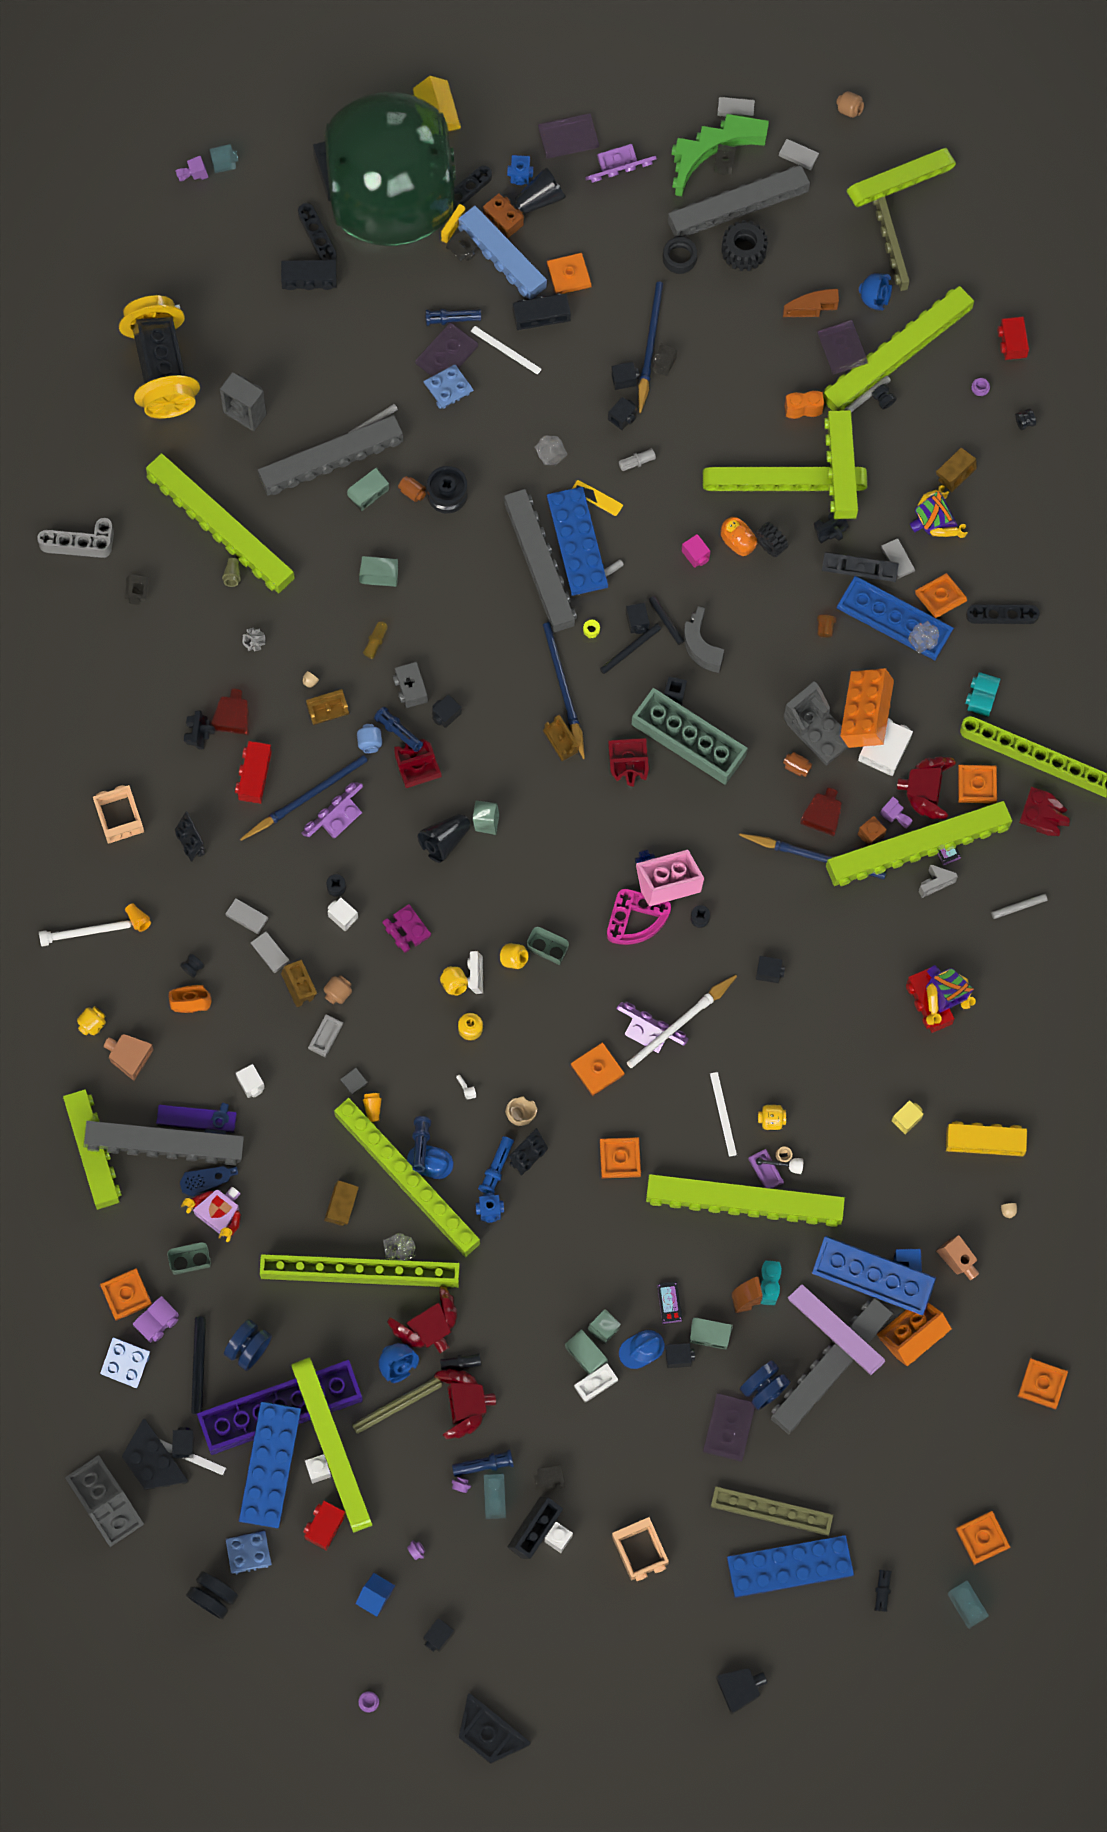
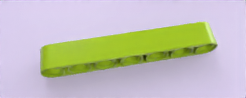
(901, 177)

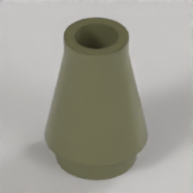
(232, 574)

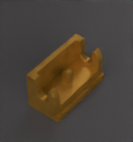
(956, 469)
(327, 707)
(561, 738)
(298, 983)
(341, 1203)

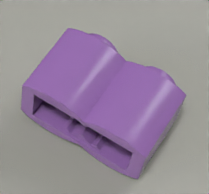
(156, 1320)

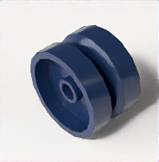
(247, 1345)
(765, 1385)

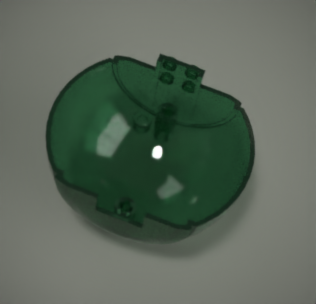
(390, 180)

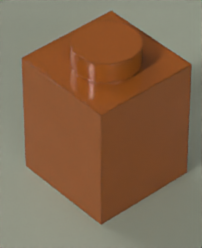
(872, 831)

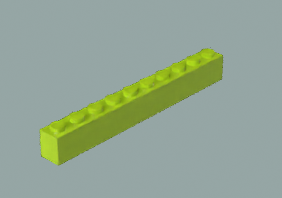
(898, 349)
(219, 523)
(919, 843)
(410, 1181)
(745, 1199)
(359, 1271)

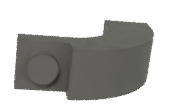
(701, 652)

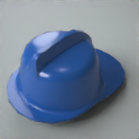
(437, 1162)
(641, 1349)

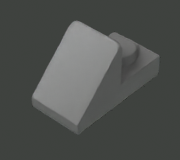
(941, 879)

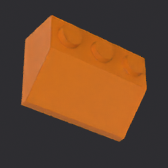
(914, 1334)

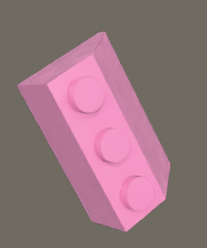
(669, 877)

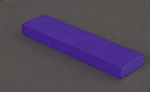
(193, 1118)

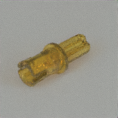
(375, 639)

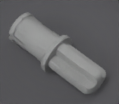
(637, 460)

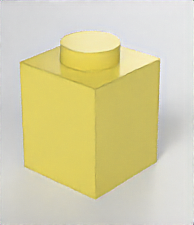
(907, 1117)

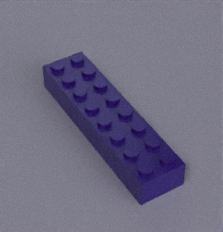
(237, 1420)

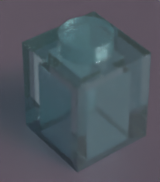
(223, 158)

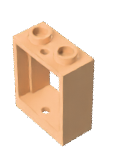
(123, 831)
(634, 1529)

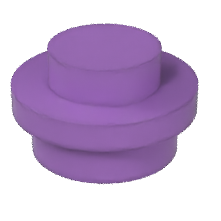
(980, 387)
(461, 1485)
(416, 1550)
(368, 1702)

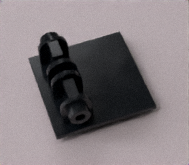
(189, 837)
(528, 1152)

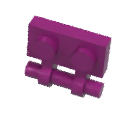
(411, 925)

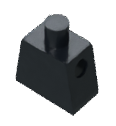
(740, 1688)

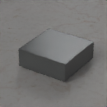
(354, 1081)

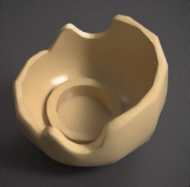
(521, 1111)

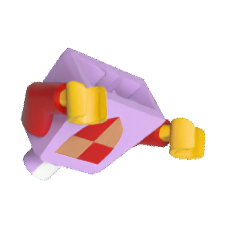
(217, 1211)

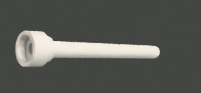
(48, 937)

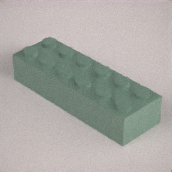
(689, 736)

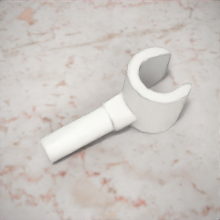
(468, 1092)

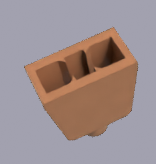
(129, 1054)
(955, 1250)

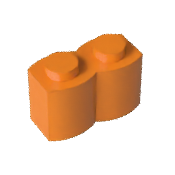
(807, 404)

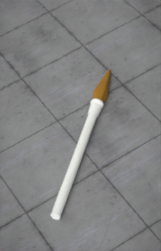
(714, 994)

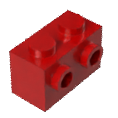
(1014, 338)
(325, 1525)

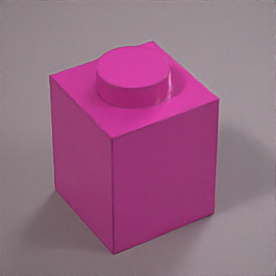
(696, 551)

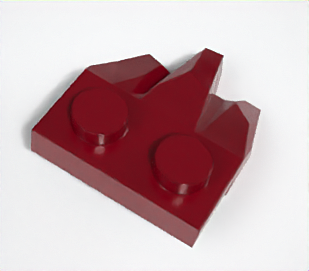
(628, 759)
(417, 766)
(1044, 812)

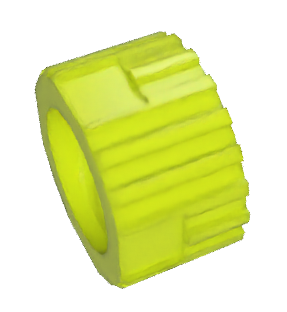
(591, 623)

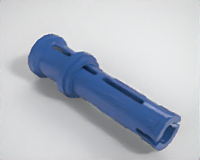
(493, 1174)

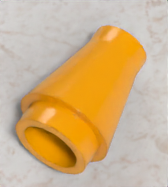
(138, 918)
(372, 1106)

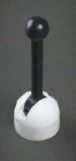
(795, 1165)

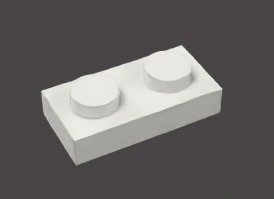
(475, 965)
(596, 1383)

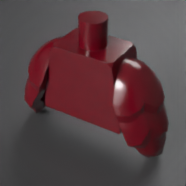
(925, 785)
(430, 1325)
(466, 1402)

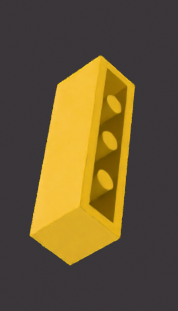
(986, 1139)

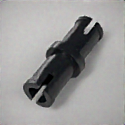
(461, 1362)
(883, 1590)

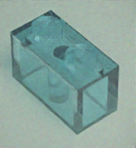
(494, 1496)
(968, 1604)

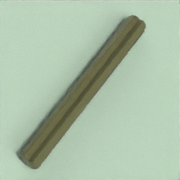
(396, 1405)

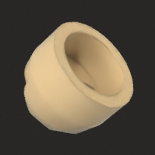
(309, 679)
(783, 1150)
(1009, 1210)

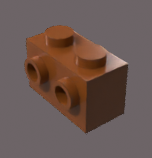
(503, 215)

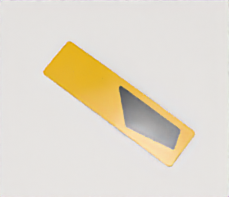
(599, 499)

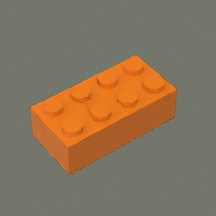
(867, 708)

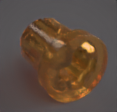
(825, 625)

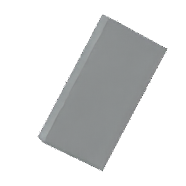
(735, 106)
(798, 154)
(895, 553)
(247, 916)
(270, 952)
(325, 1035)

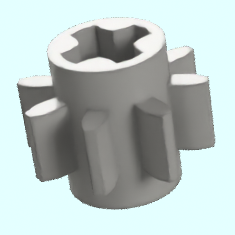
(253, 639)

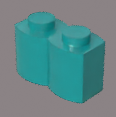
(983, 694)
(769, 1278)

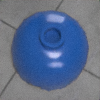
(876, 290)
(397, 1361)

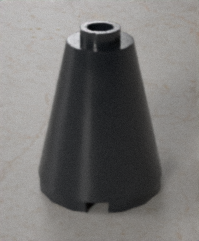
(539, 193)
(443, 836)

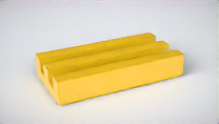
(452, 224)

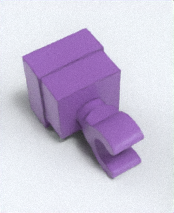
(196, 169)
(893, 810)

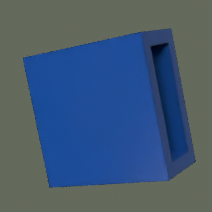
(909, 1258)
(375, 1594)

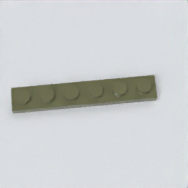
(891, 244)
(772, 1511)

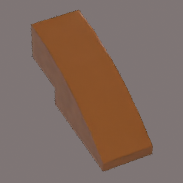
(811, 304)
(747, 1295)

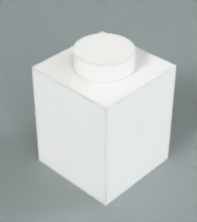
(342, 914)
(250, 1081)
(318, 1468)
(558, 1537)

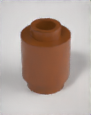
(412, 489)
(797, 764)

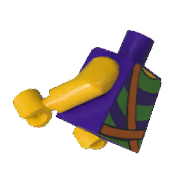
(936, 516)
(946, 991)

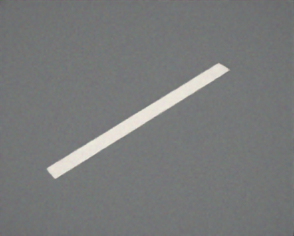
(506, 350)
(723, 1114)
(199, 1460)

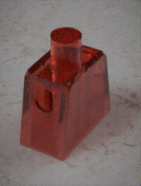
(232, 714)
(823, 812)

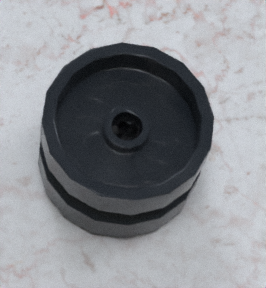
(447, 489)
(214, 1592)

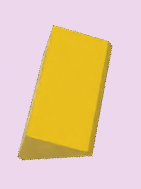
(439, 95)

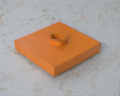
(569, 273)
(941, 595)
(977, 784)
(597, 1069)
(620, 1157)
(126, 1294)
(1042, 1383)
(983, 1538)

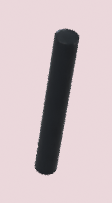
(666, 620)

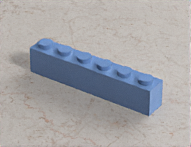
(502, 253)

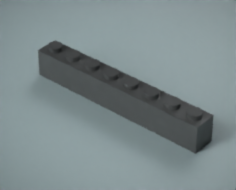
(738, 202)
(330, 455)
(539, 560)
(163, 1142)
(828, 1369)

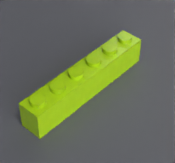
(841, 464)
(95, 1163)

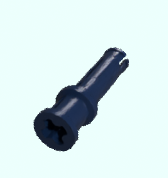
(443, 319)
(393, 725)
(420, 1136)
(492, 1462)

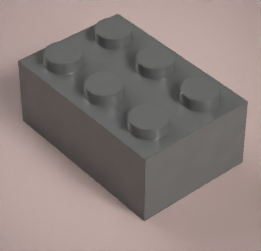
(243, 401)

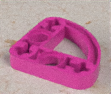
(632, 904)

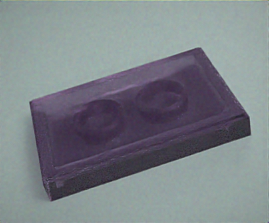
(568, 136)
(842, 347)
(448, 349)
(729, 1427)

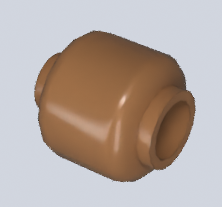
(850, 104)
(337, 990)

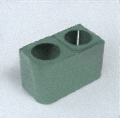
(368, 489)
(379, 571)
(486, 817)
(548, 937)
(183, 1252)
(604, 1327)
(710, 1333)
(585, 1352)

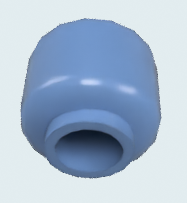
(369, 738)

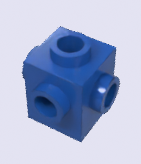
(520, 170)
(489, 1214)

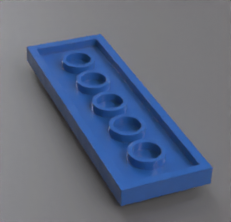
(577, 541)
(889, 614)
(874, 1275)
(269, 1464)
(790, 1566)

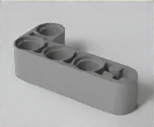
(75, 539)

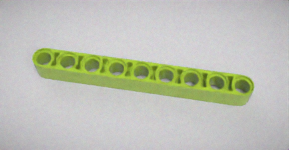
(773, 478)
(1032, 749)
(331, 1444)

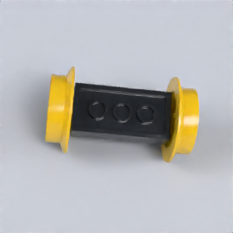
(153, 326)

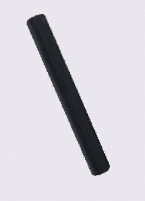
(198, 1365)

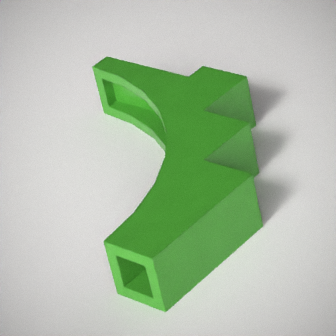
(733, 132)

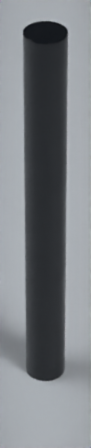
(629, 649)

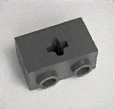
(410, 675)

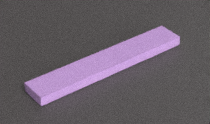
(836, 1329)

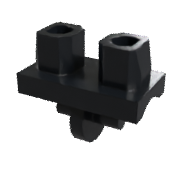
(830, 529)
(201, 730)

